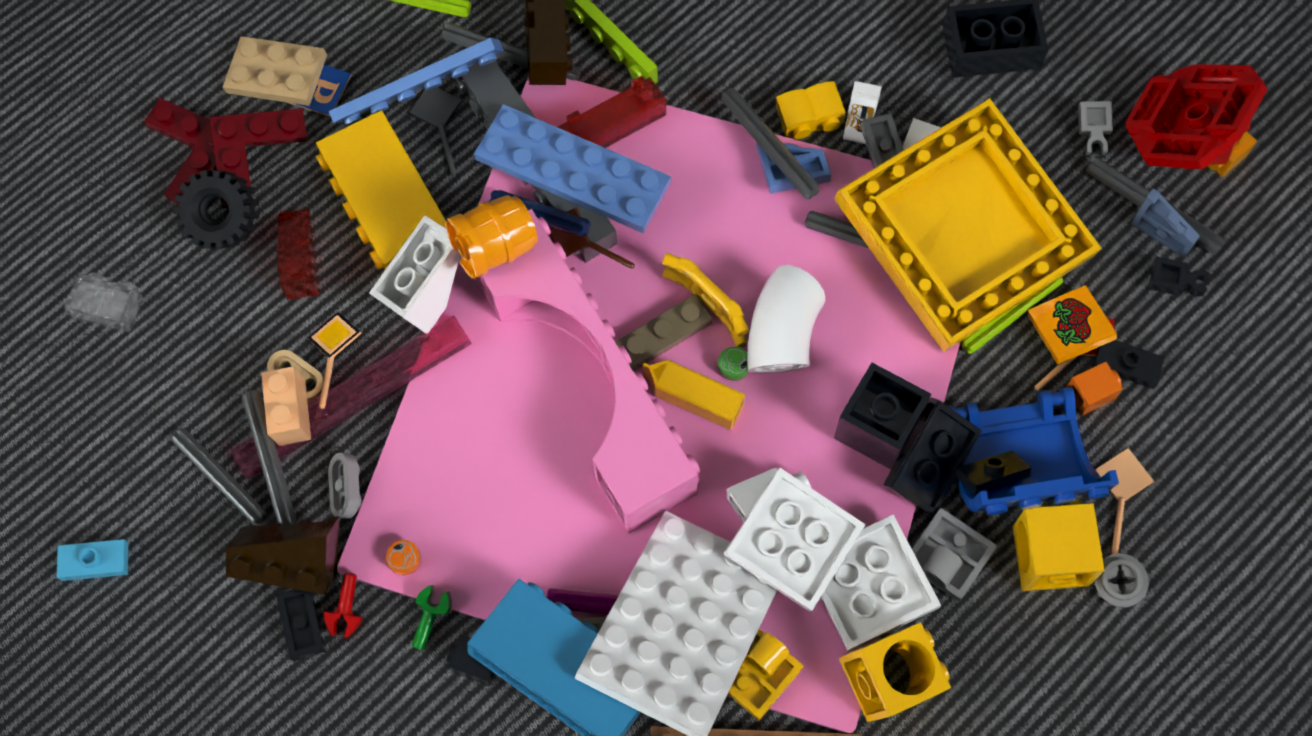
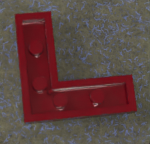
(188, 129)
(236, 132)

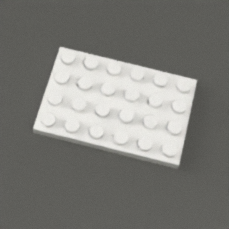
(678, 629)

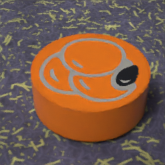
(403, 557)

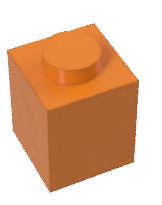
(1095, 388)

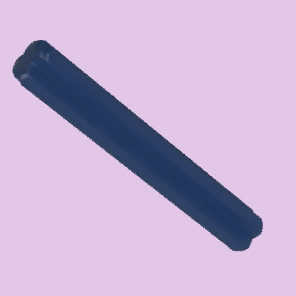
(553, 217)

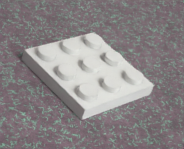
(794, 539)
(878, 586)

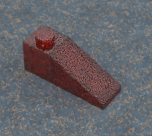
(296, 255)

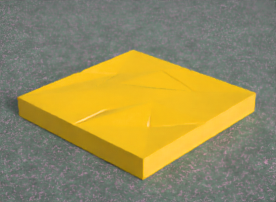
(966, 224)

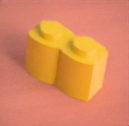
(810, 110)

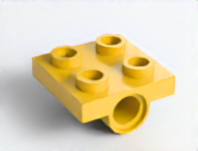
(764, 674)

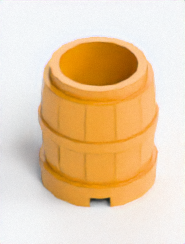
(492, 234)

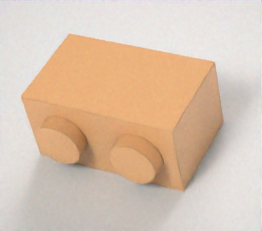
(286, 406)

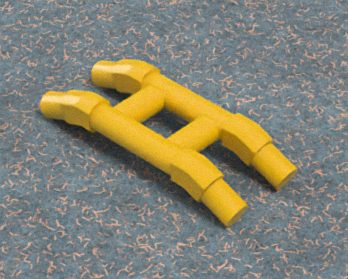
(687, 274)

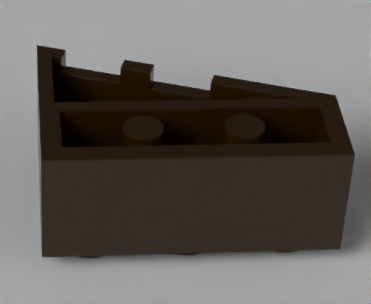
(547, 42)
(287, 555)

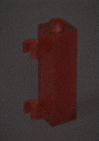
(619, 115)

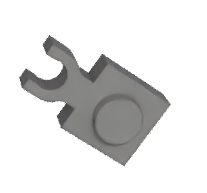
(1095, 120)

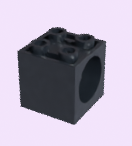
(881, 415)

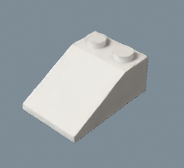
(420, 276)

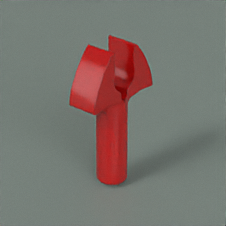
(344, 608)

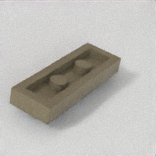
(665, 331)

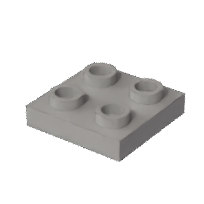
(952, 554)

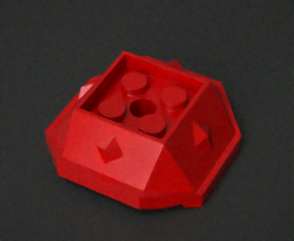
(1195, 115)

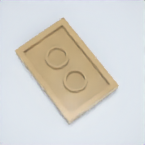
(275, 70)

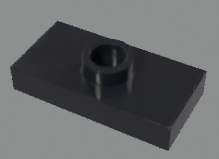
(1131, 362)
(993, 472)

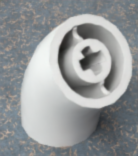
(784, 321)

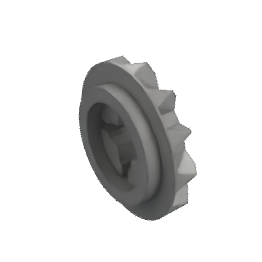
(1130, 569)

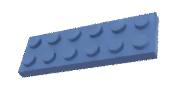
(573, 168)

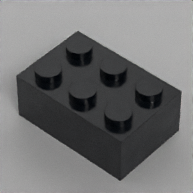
(995, 37)

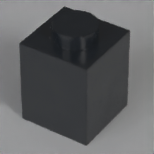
(465, 665)

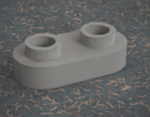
(344, 485)

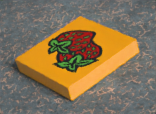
(1072, 324)

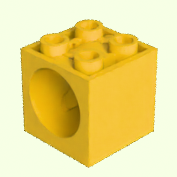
(1058, 546)
(868, 680)

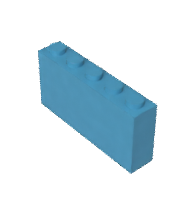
(538, 653)

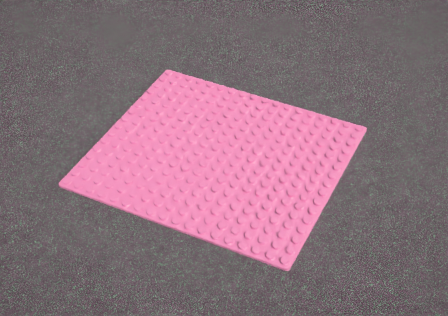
(502, 436)

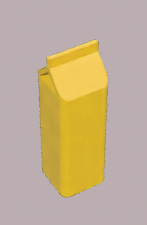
(695, 392)

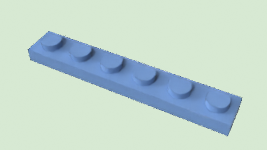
(427, 78)

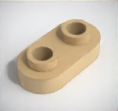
(309, 373)

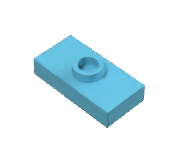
(92, 560)

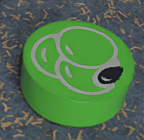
(733, 363)

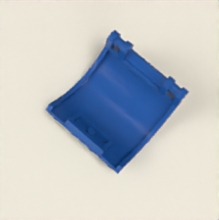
(1045, 443)

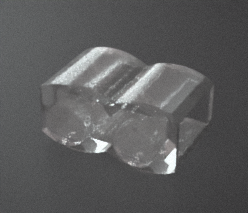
(104, 302)

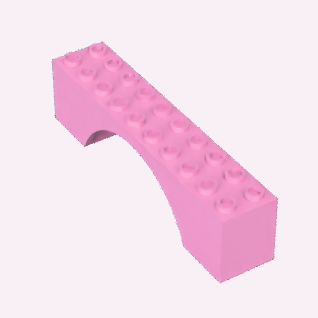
(640, 457)

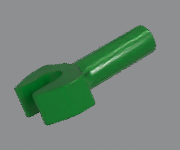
(430, 612)

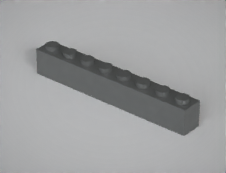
(488, 92)

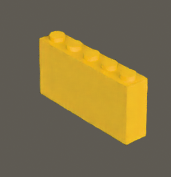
(377, 185)

